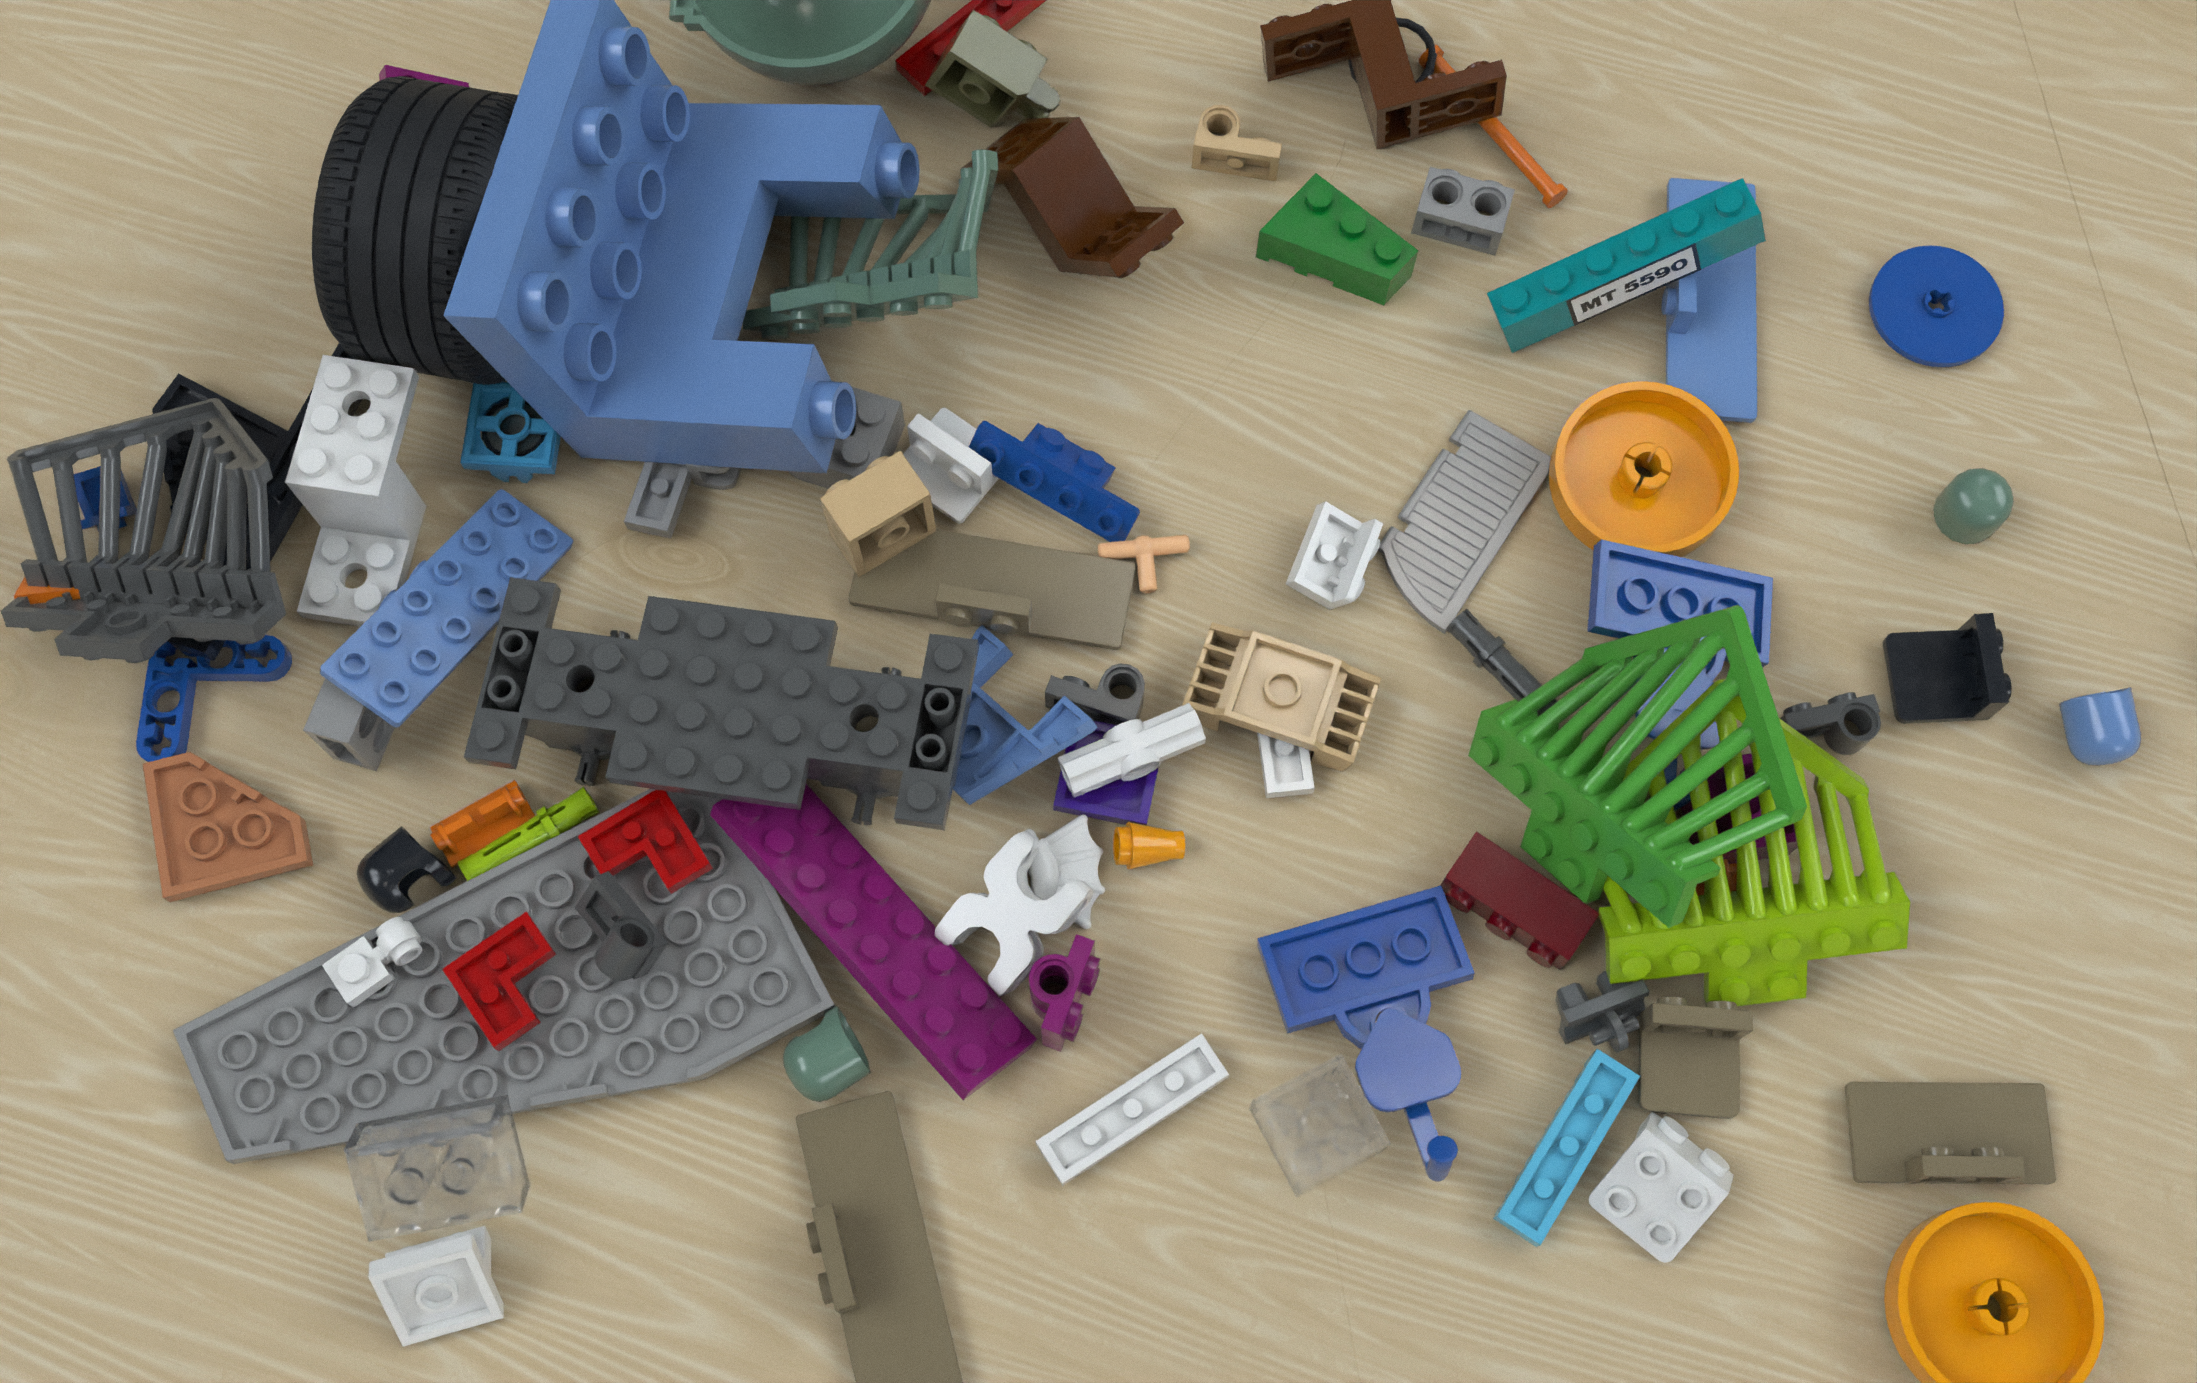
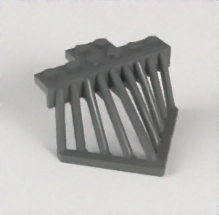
(144, 601)

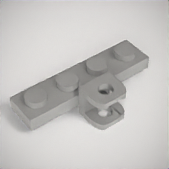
(663, 491)

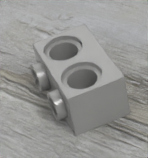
(1460, 220)
(347, 728)

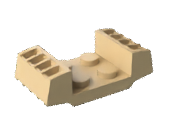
(1282, 693)

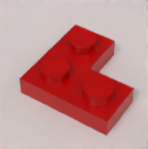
(652, 830)
(488, 977)

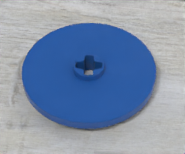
(1936, 336)

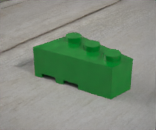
(1339, 241)

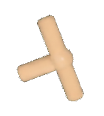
(1144, 550)

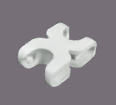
(1013, 912)

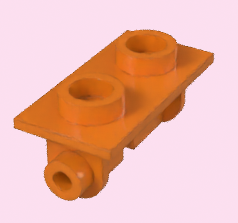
(481, 823)

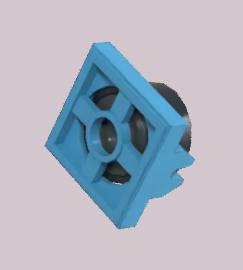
(513, 432)

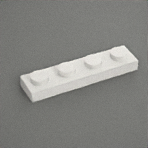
(1131, 1109)

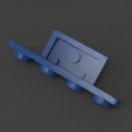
(1058, 476)

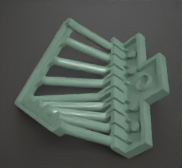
(931, 278)

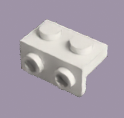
(1334, 557)

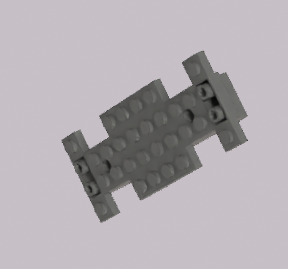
(724, 706)

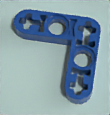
(183, 678)

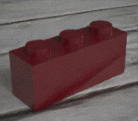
(1518, 902)

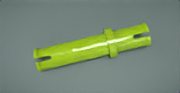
(537, 830)

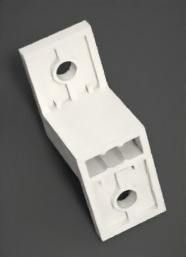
(355, 488)

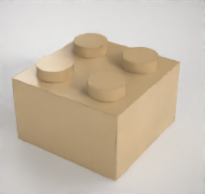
(878, 512)

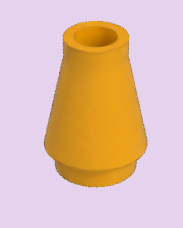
(1146, 845)

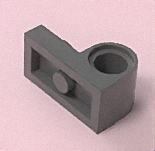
(1100, 703)

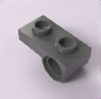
(1829, 721)
(627, 936)

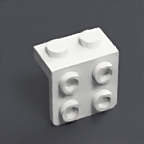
(1662, 1188)

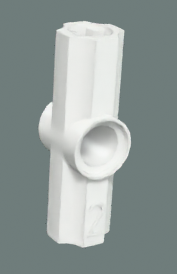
(1131, 750)

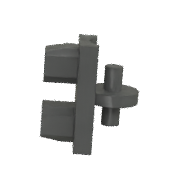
(1603, 1017)

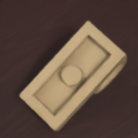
(1231, 153)

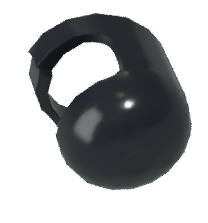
(394, 867)

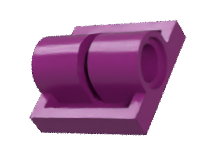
(1063, 1011)

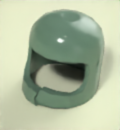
(1973, 506)
(825, 1058)

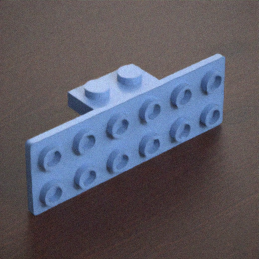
(1713, 323)
(444, 608)

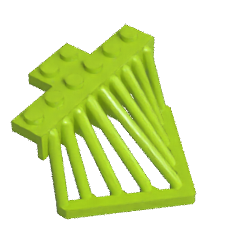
(1758, 938)

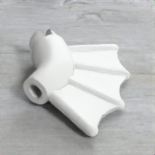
(1067, 857)

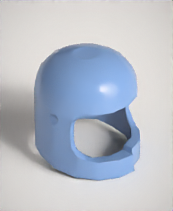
(2102, 727)

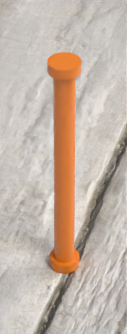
(1552, 192)

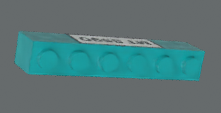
(1628, 265)

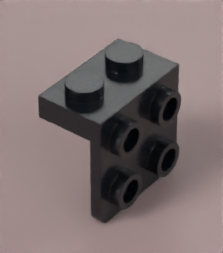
(1947, 673)

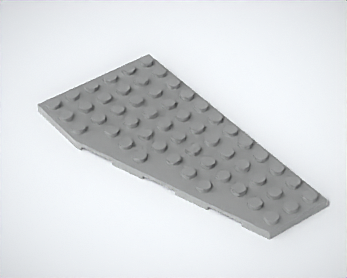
(303, 1067)

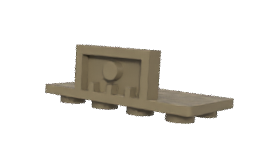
(1949, 1133)

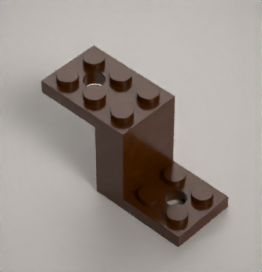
(1372, 41)
(1077, 199)

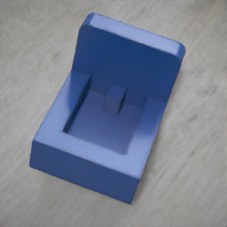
(88, 496)

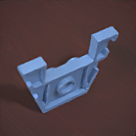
(995, 743)

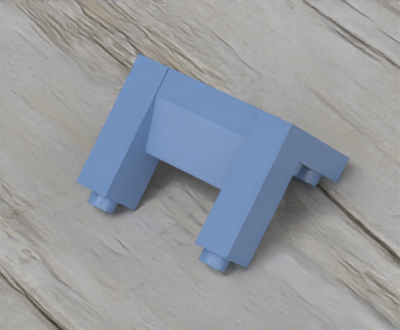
(631, 245)

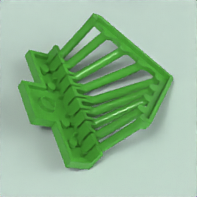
(1593, 821)

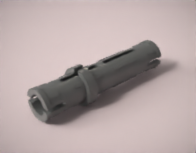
(1494, 657)

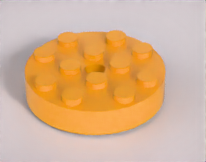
(1653, 429)
(2036, 1273)

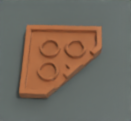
(217, 829)

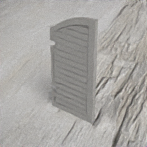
(1461, 517)

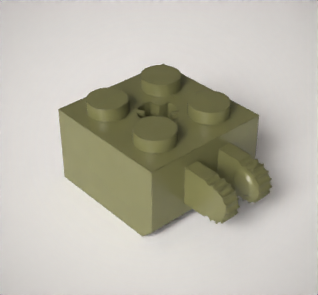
(992, 74)

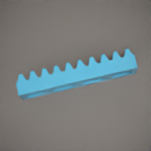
(1566, 1147)

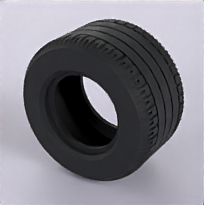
(398, 218)

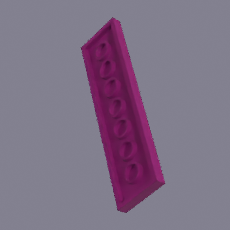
(880, 938)

